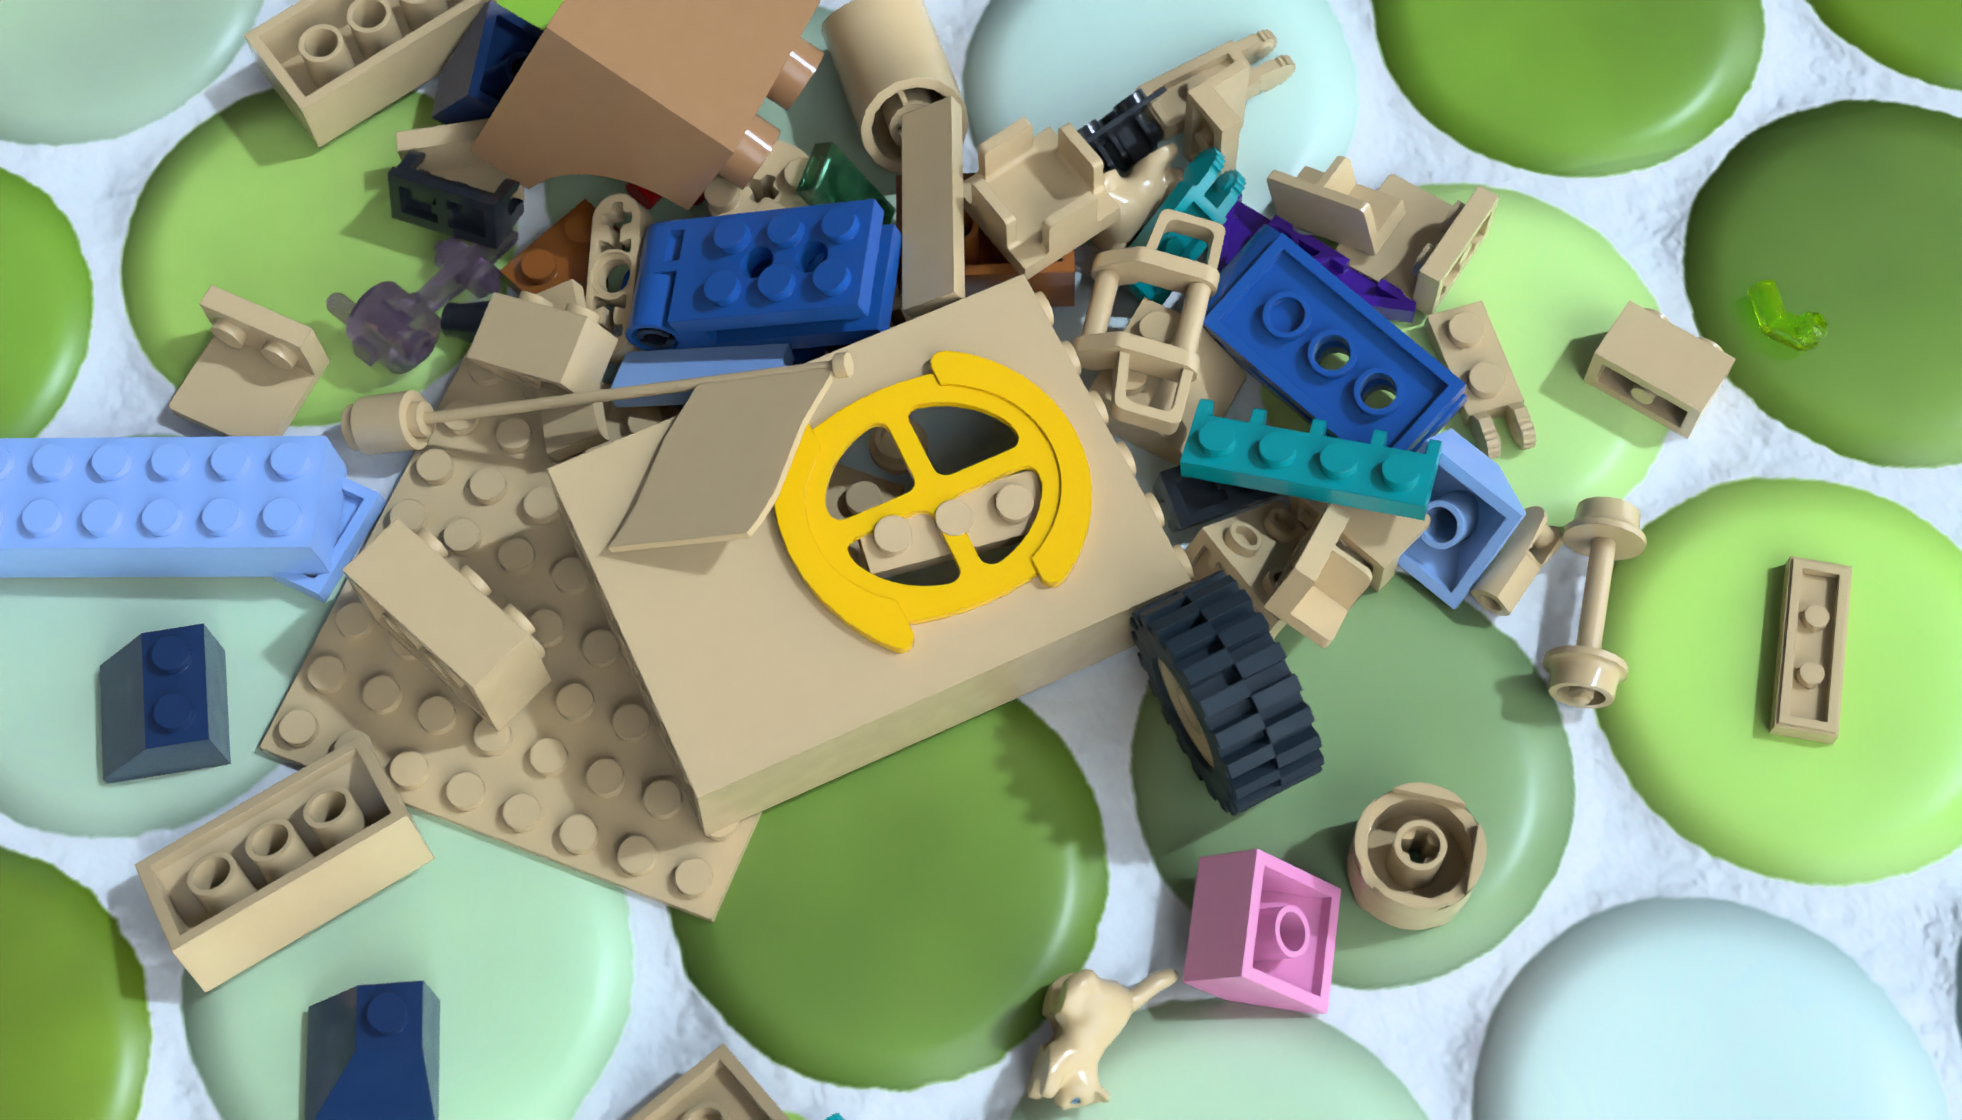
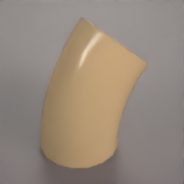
(887, 68)

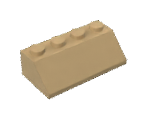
(282, 863)

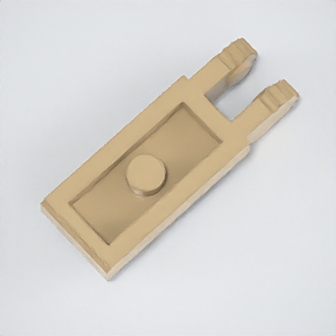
(1170, 107)
(1472, 352)

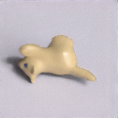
(1139, 195)
(1084, 1021)

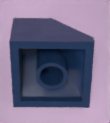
(483, 65)
(374, 1054)

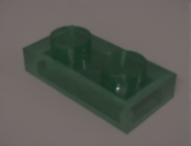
(835, 179)

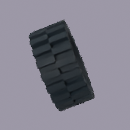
(1227, 692)

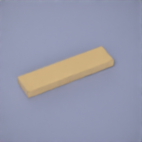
(932, 208)

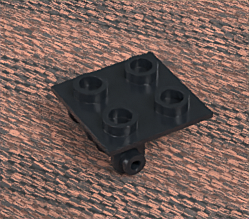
(1122, 134)

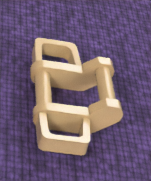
(1127, 351)

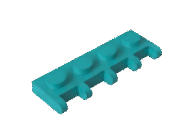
(1310, 463)

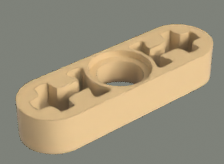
(607, 254)

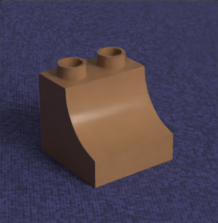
(652, 93)

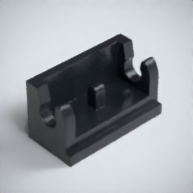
(452, 205)
(1198, 500)

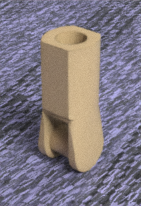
(1517, 563)

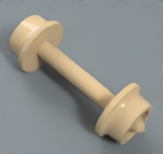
(1584, 672)

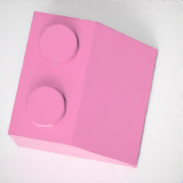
(1262, 932)

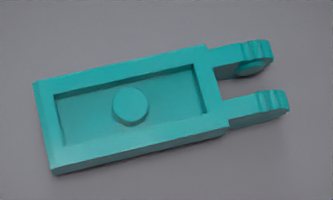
(1190, 199)

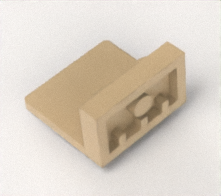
(1428, 244)
(251, 370)
(1251, 550)

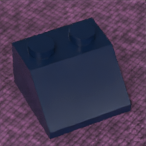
(164, 705)

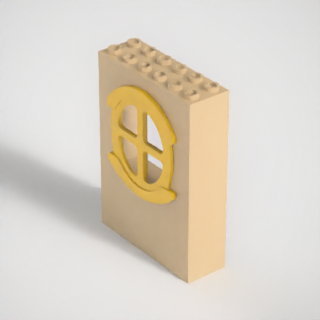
(797, 665)

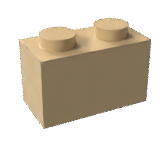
(542, 345)
(1659, 368)

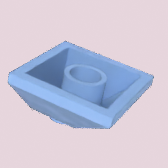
(1470, 520)

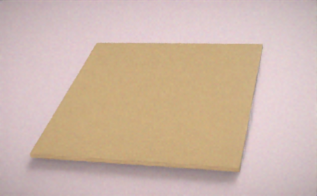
(582, 761)

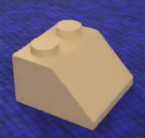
(1217, 380)

